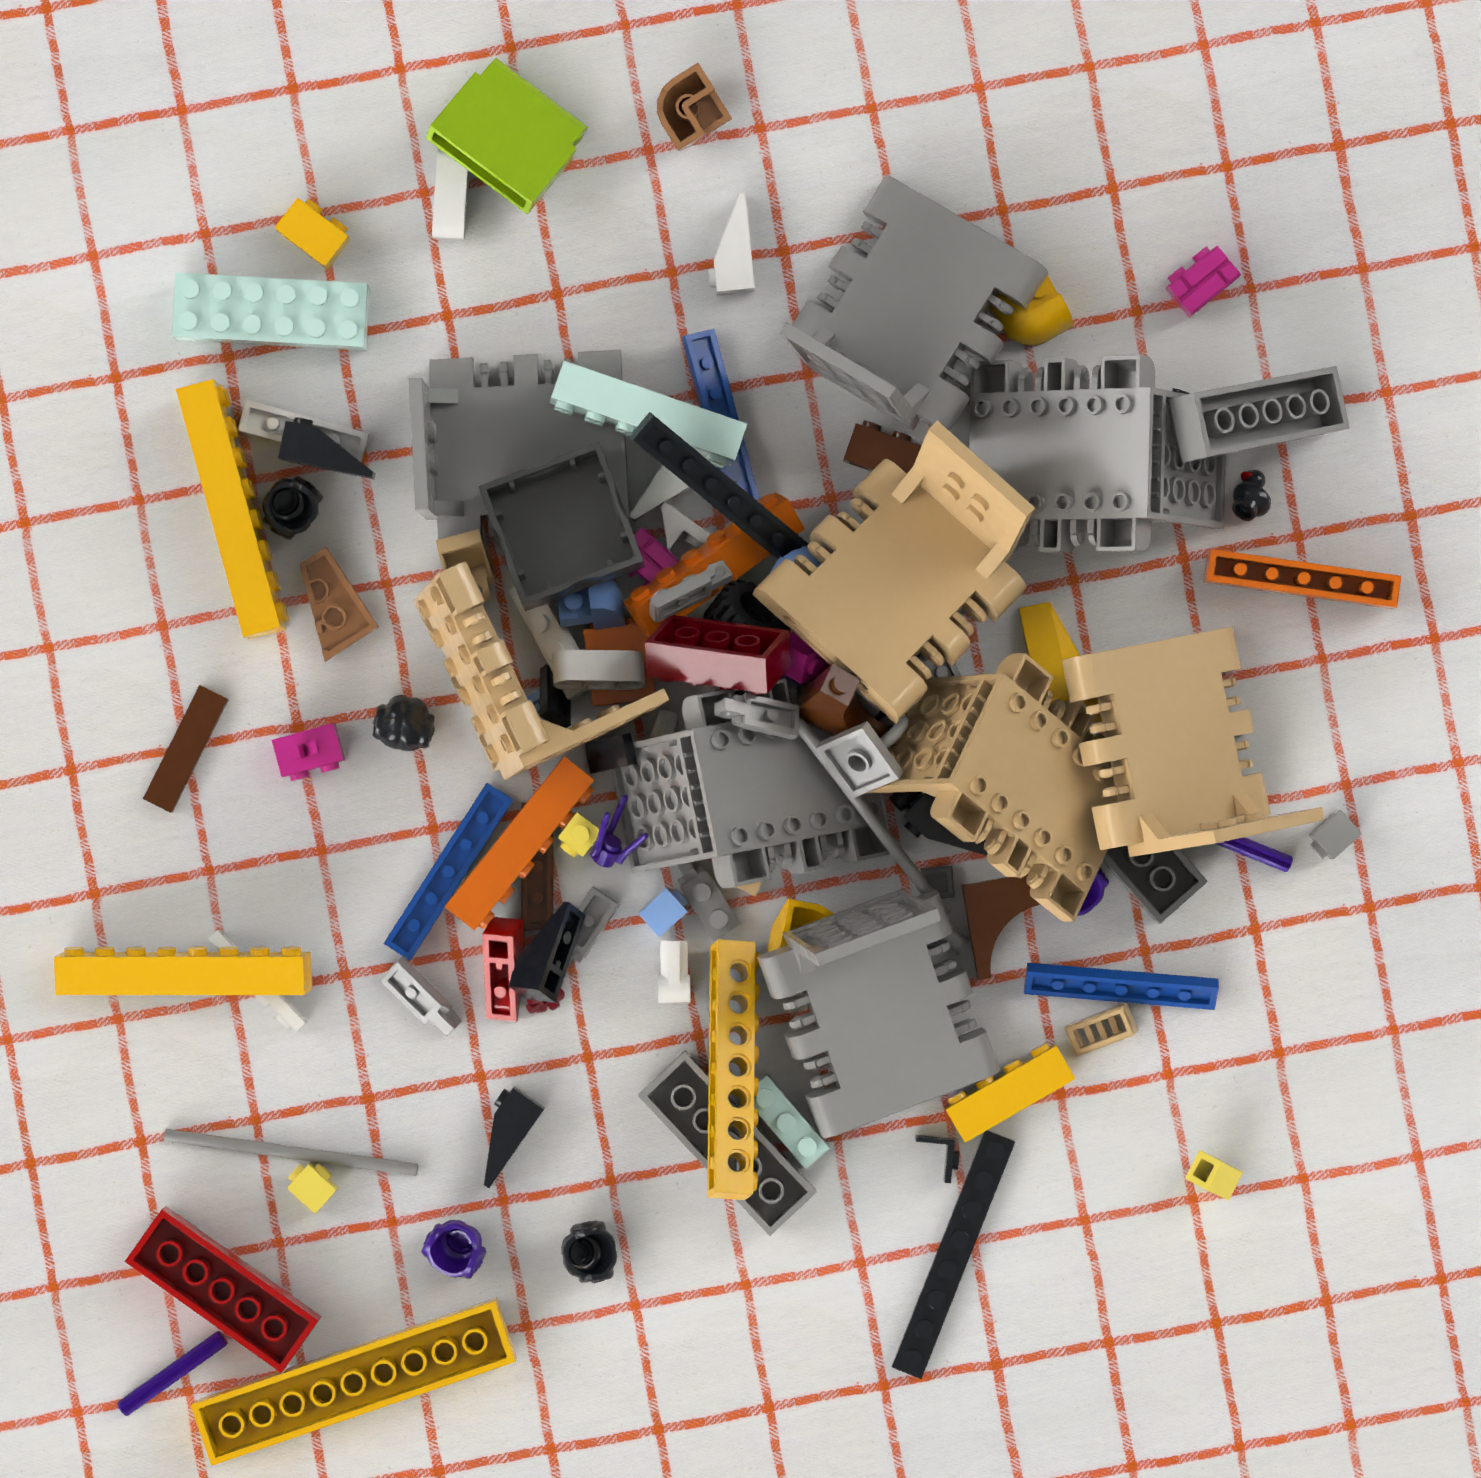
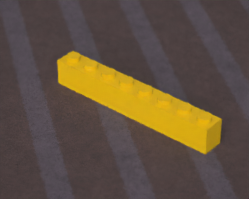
(183, 972)

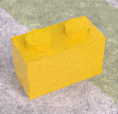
(313, 232)

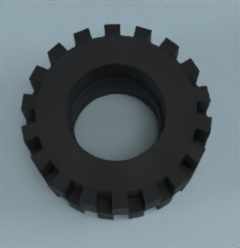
(738, 605)

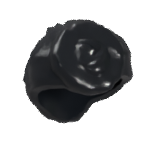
(291, 506)
(404, 724)
(589, 1252)

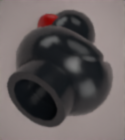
(1250, 497)

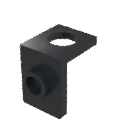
(951, 1156)

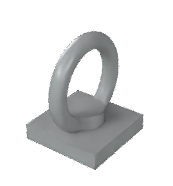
(862, 758)

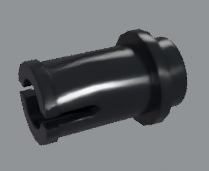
(902, 799)

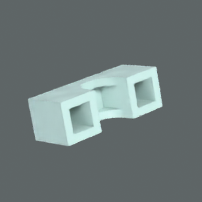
(788, 1123)

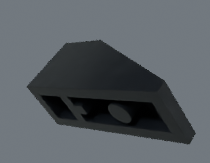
(313, 448)
(921, 822)
(547, 957)
(510, 1125)

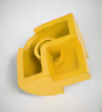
(1040, 321)

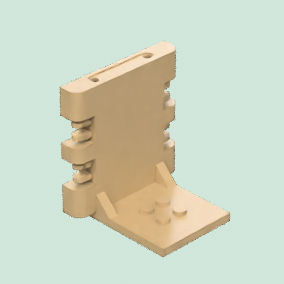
(905, 574)
(485, 681)
(1172, 746)
(1011, 773)

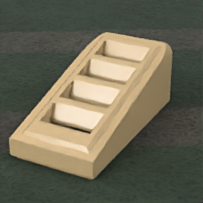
(1127, 1018)

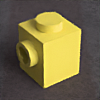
(578, 836)
(1214, 1175)
(312, 1185)

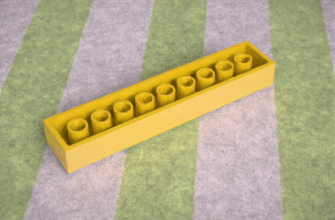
(354, 1381)

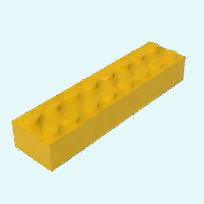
(231, 509)

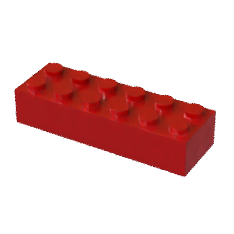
(223, 1289)

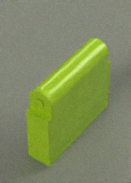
(508, 134)

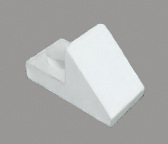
(676, 524)

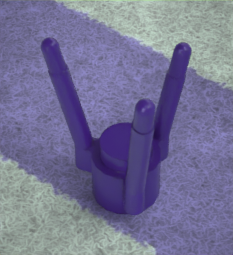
(608, 846)

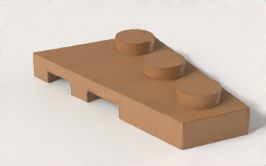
(336, 607)

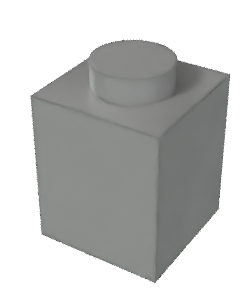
(1334, 835)

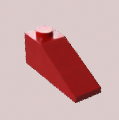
(501, 948)

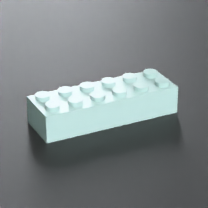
(270, 311)
(626, 405)

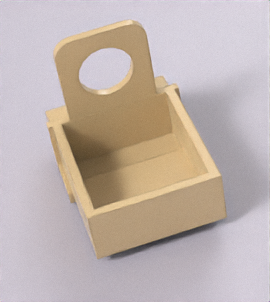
(469, 548)

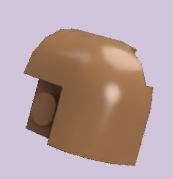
(690, 108)

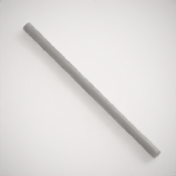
(871, 819)
(290, 1152)

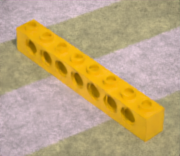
(721, 1180)

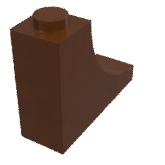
(833, 704)
(988, 910)

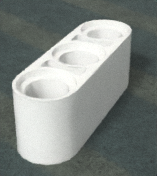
(450, 198)
(598, 670)

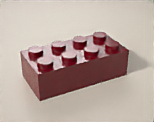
(718, 654)

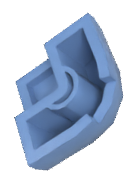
(594, 605)

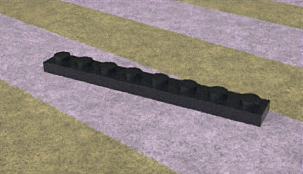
(715, 487)
(953, 1254)

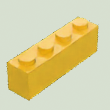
(1010, 1092)

